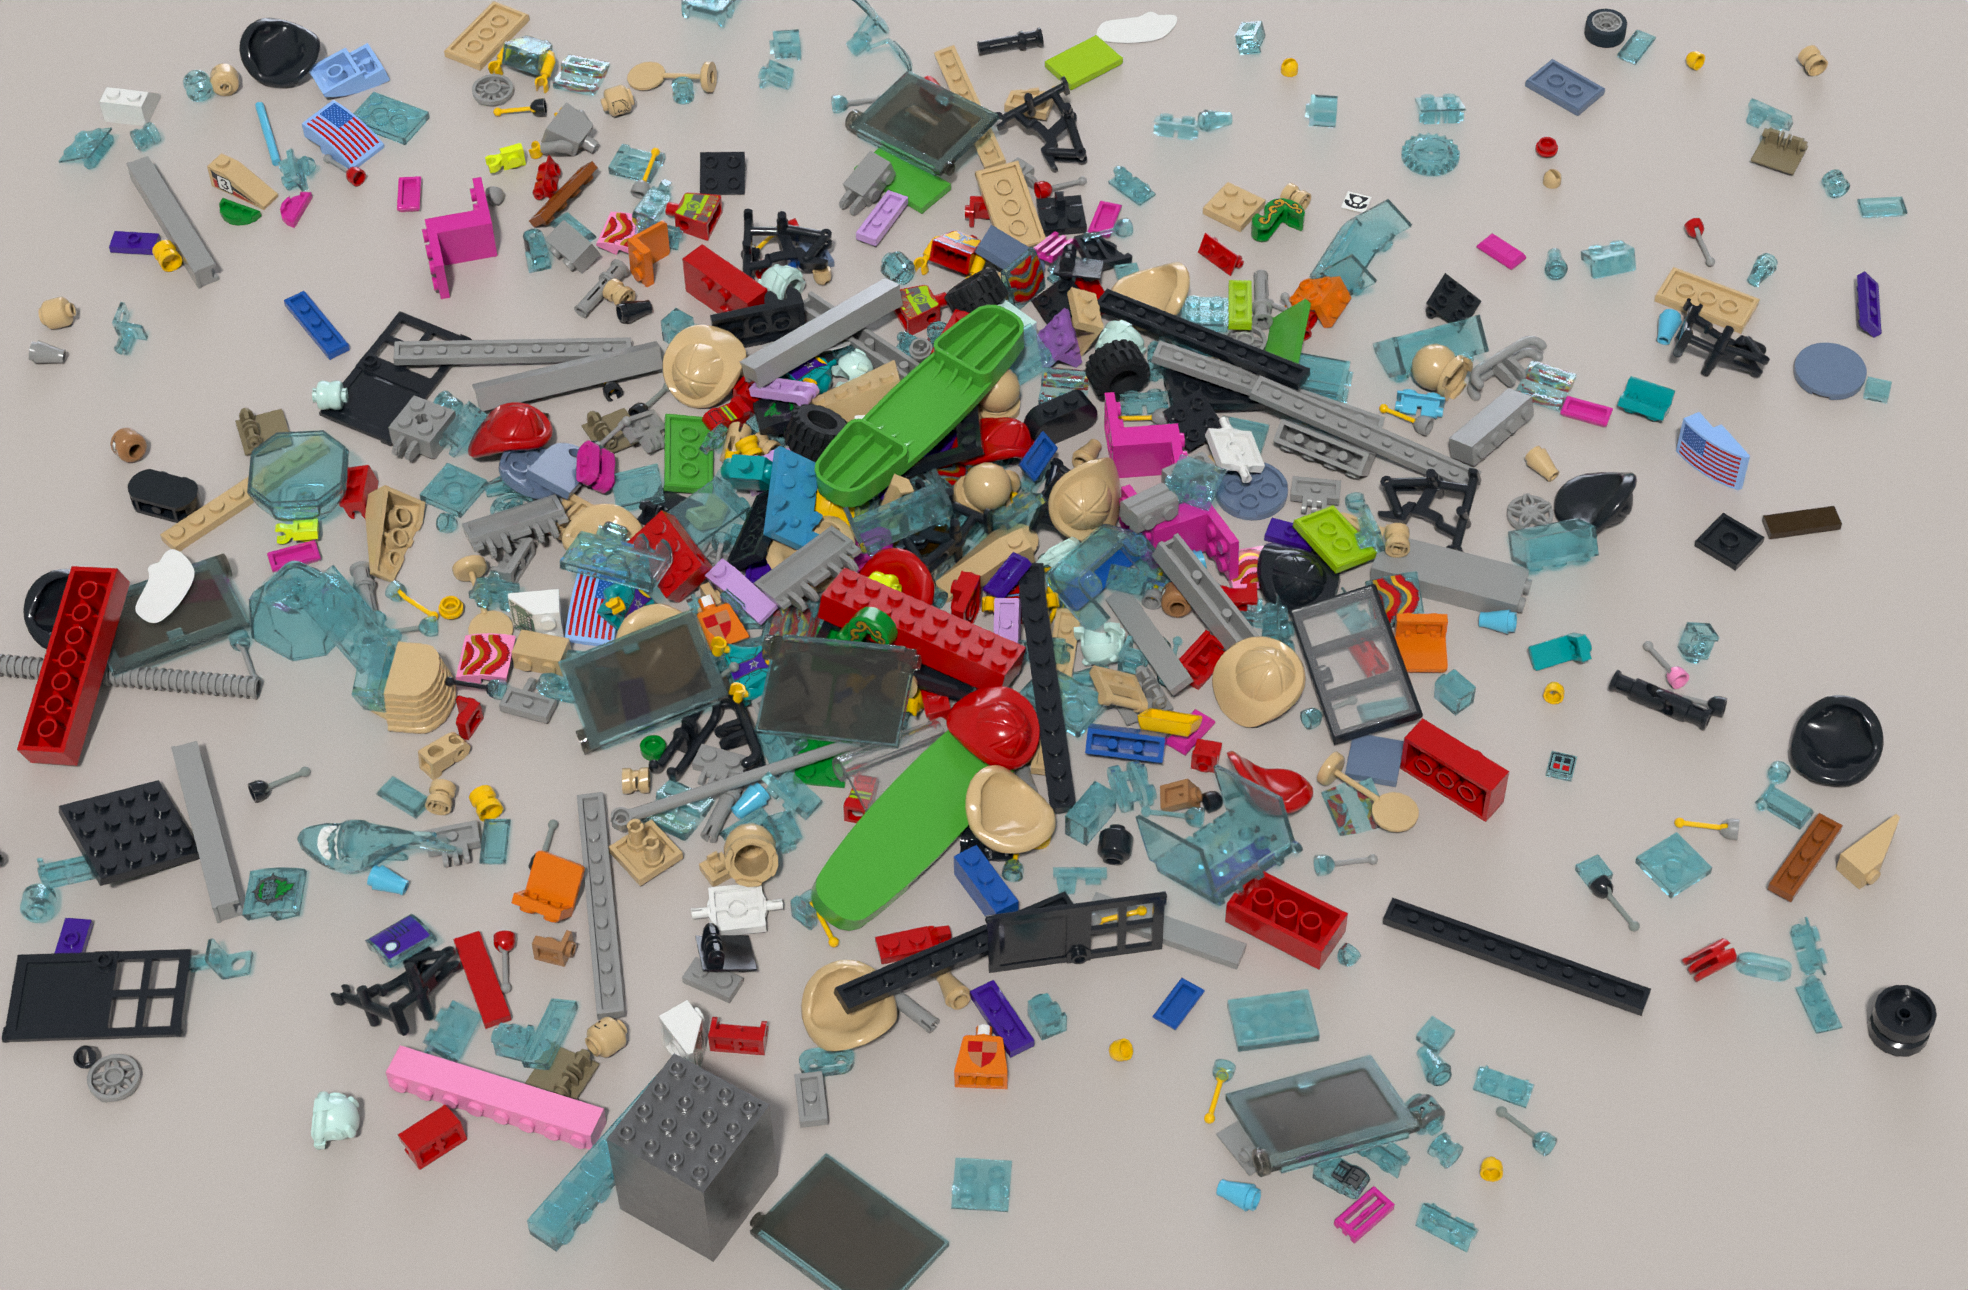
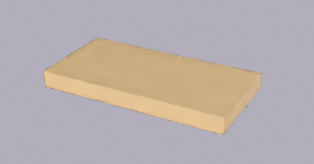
(486, 35)
(1010, 203)
(1720, 303)

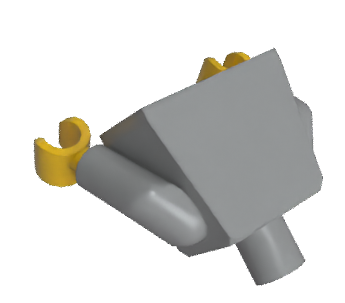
(566, 134)

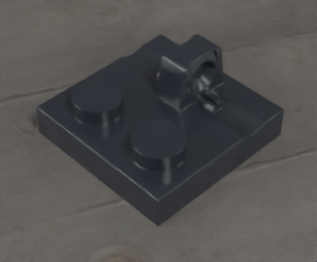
(1061, 214)

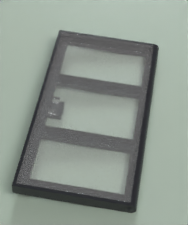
(1355, 664)

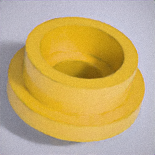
(450, 607)

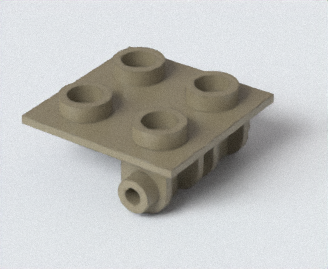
(1780, 152)
(599, 427)
(258, 428)
(567, 1073)

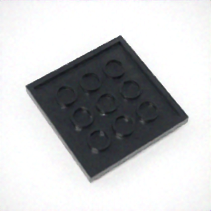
(129, 832)

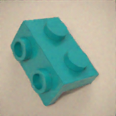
(1646, 399)

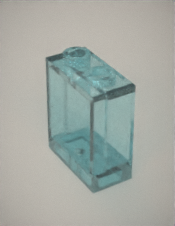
(373, 672)

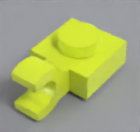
(509, 158)
(300, 530)

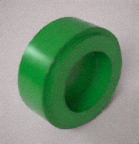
(652, 747)

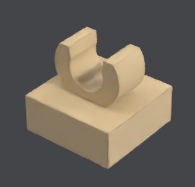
(714, 869)

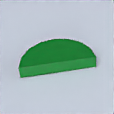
(237, 213)

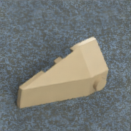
(390, 527)
(988, 557)

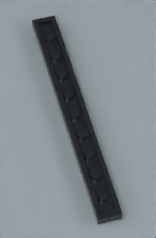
(1203, 339)
(1047, 697)
(1517, 956)
(923, 965)

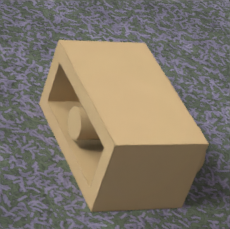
(539, 652)

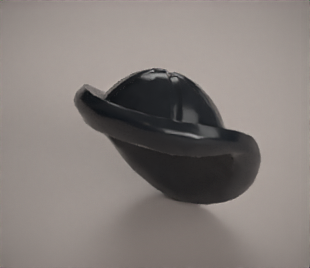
(278, 51)
(1596, 498)
(1294, 575)
(43, 604)
(1837, 741)

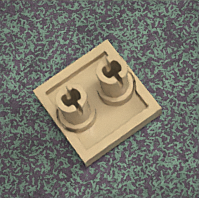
(645, 851)

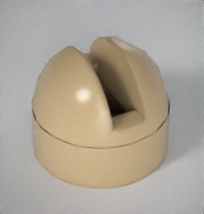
(1552, 179)
(822, 276)

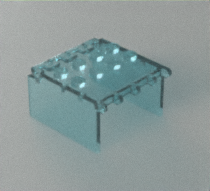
(1230, 850)

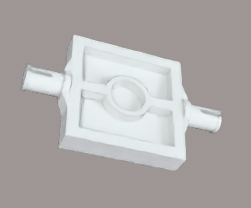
(1234, 450)
(737, 909)

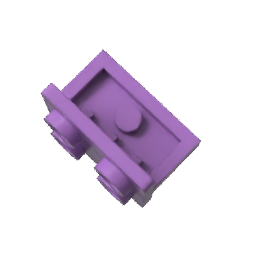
(1061, 339)

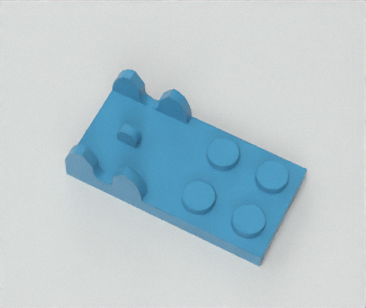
(791, 500)

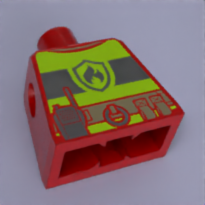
(696, 213)
(919, 308)

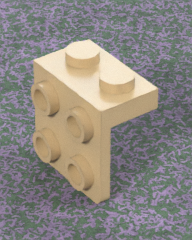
(1085, 317)

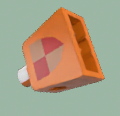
(720, 622)
(981, 1061)

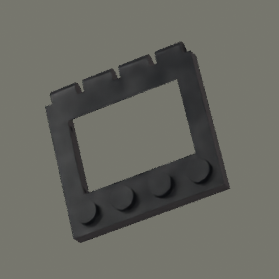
(969, 446)

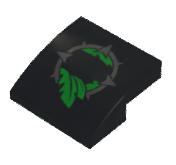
(772, 415)

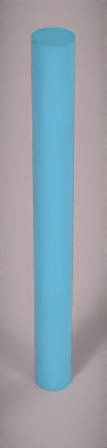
(268, 135)

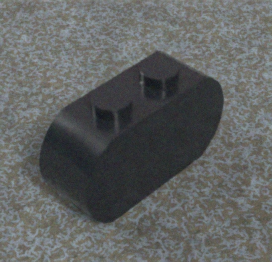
(1062, 416)
(164, 495)

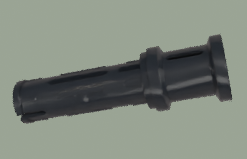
(1021, 38)

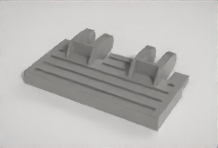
(516, 523)
(810, 564)

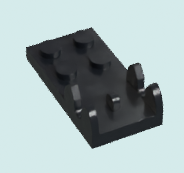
(764, 322)
(1220, 398)
(751, 542)

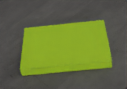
(1084, 62)
(1333, 539)

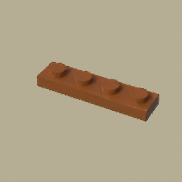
(558, 200)
(1805, 857)

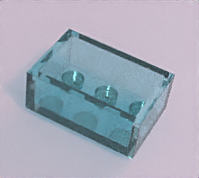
(1553, 544)

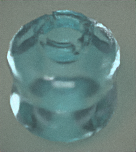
(197, 85)

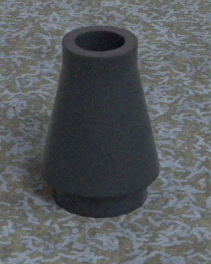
(631, 310)

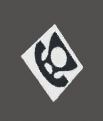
(1356, 202)

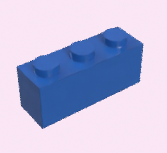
(1126, 743)
(983, 883)

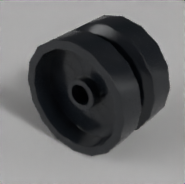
(1902, 1020)

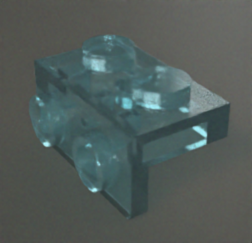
(1609, 259)
(794, 792)

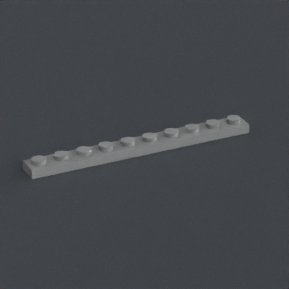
(503, 350)
(1235, 377)
(1357, 431)
(600, 906)

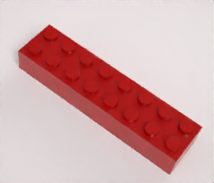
(939, 637)
(73, 666)

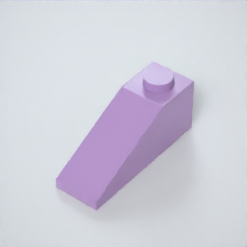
(757, 604)

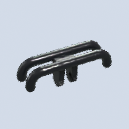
(740, 732)
(687, 741)

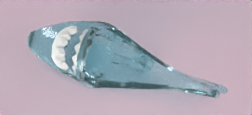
(360, 845)

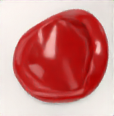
(511, 428)
(1002, 440)
(908, 568)
(996, 726)
(1286, 783)

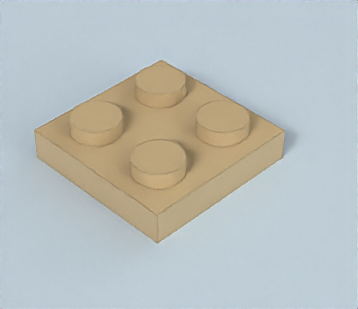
(1234, 206)

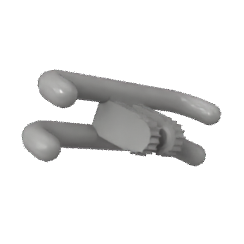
(1505, 364)

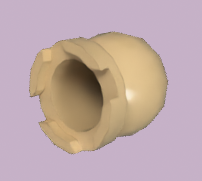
(1439, 369)
(1003, 398)
(983, 487)
(750, 854)

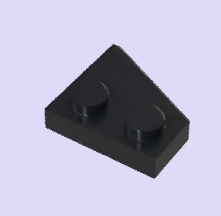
(1101, 249)

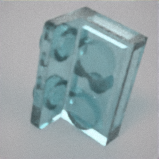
(1132, 580)
(452, 1031)

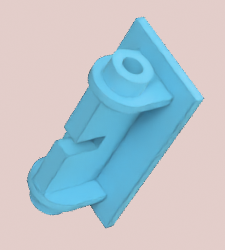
(1409, 400)

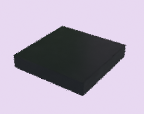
(1729, 541)

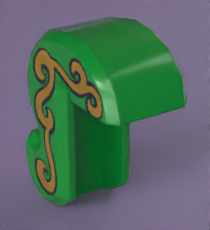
(1275, 213)
(872, 622)

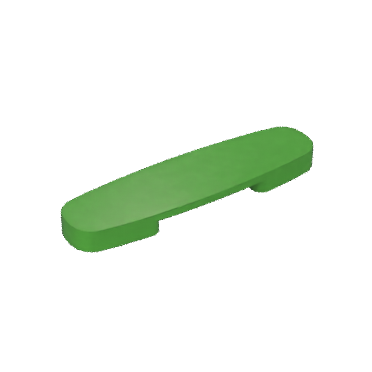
(920, 407)
(897, 836)

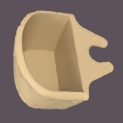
(416, 690)

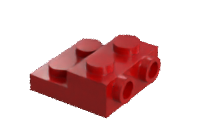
(966, 596)

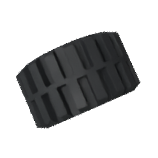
(977, 291)
(1117, 368)
(812, 430)

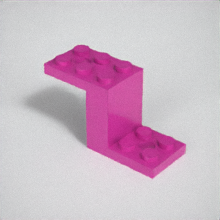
(459, 238)
(1140, 449)
(1199, 530)

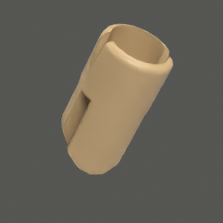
(734, 436)

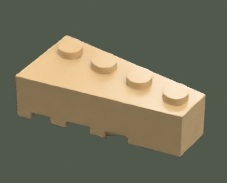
(861, 393)

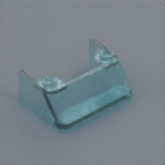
(1357, 245)
(1462, 337)
(901, 517)
(1075, 576)

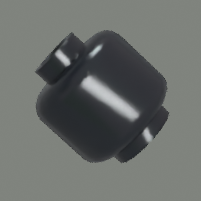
(1115, 845)

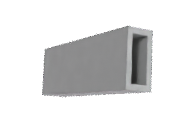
(1459, 577)

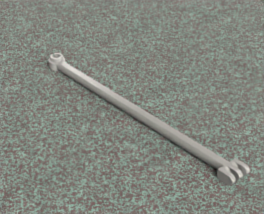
(727, 784)

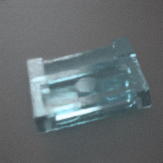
(633, 163)

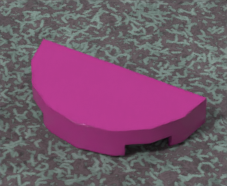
(294, 207)

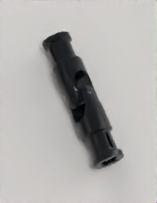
(1644, 693)

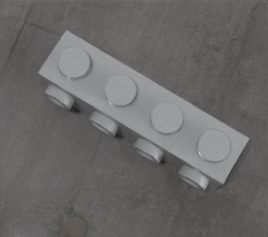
(1491, 426)
(1324, 447)

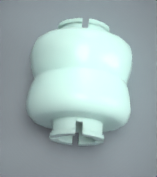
(330, 395)

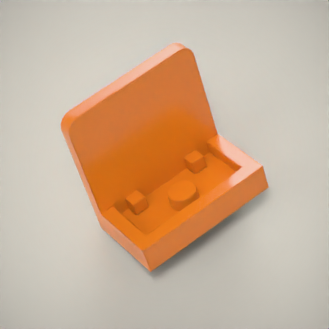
(646, 250)
(1326, 295)
(1422, 641)
(551, 887)

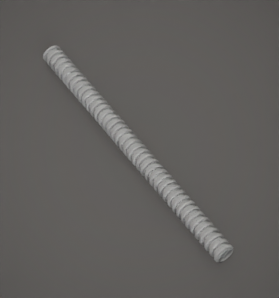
(149, 678)

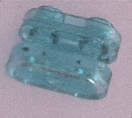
(1138, 776)

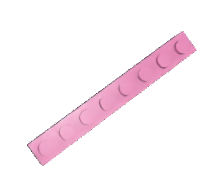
(496, 1098)

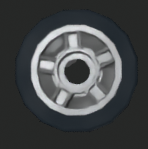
(1605, 28)

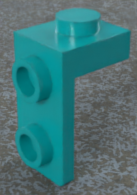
(1560, 650)

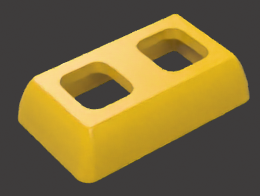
(1169, 722)

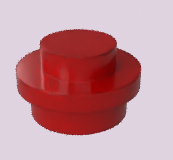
(1546, 147)

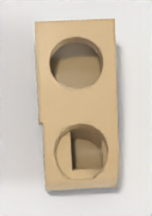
(442, 754)

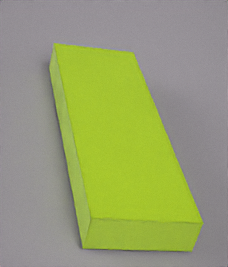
(1240, 305)

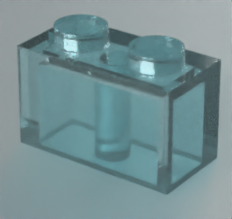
(1090, 813)

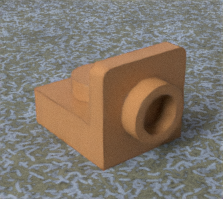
(1179, 795)
(554, 951)

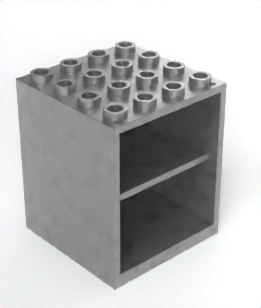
(693, 1156)

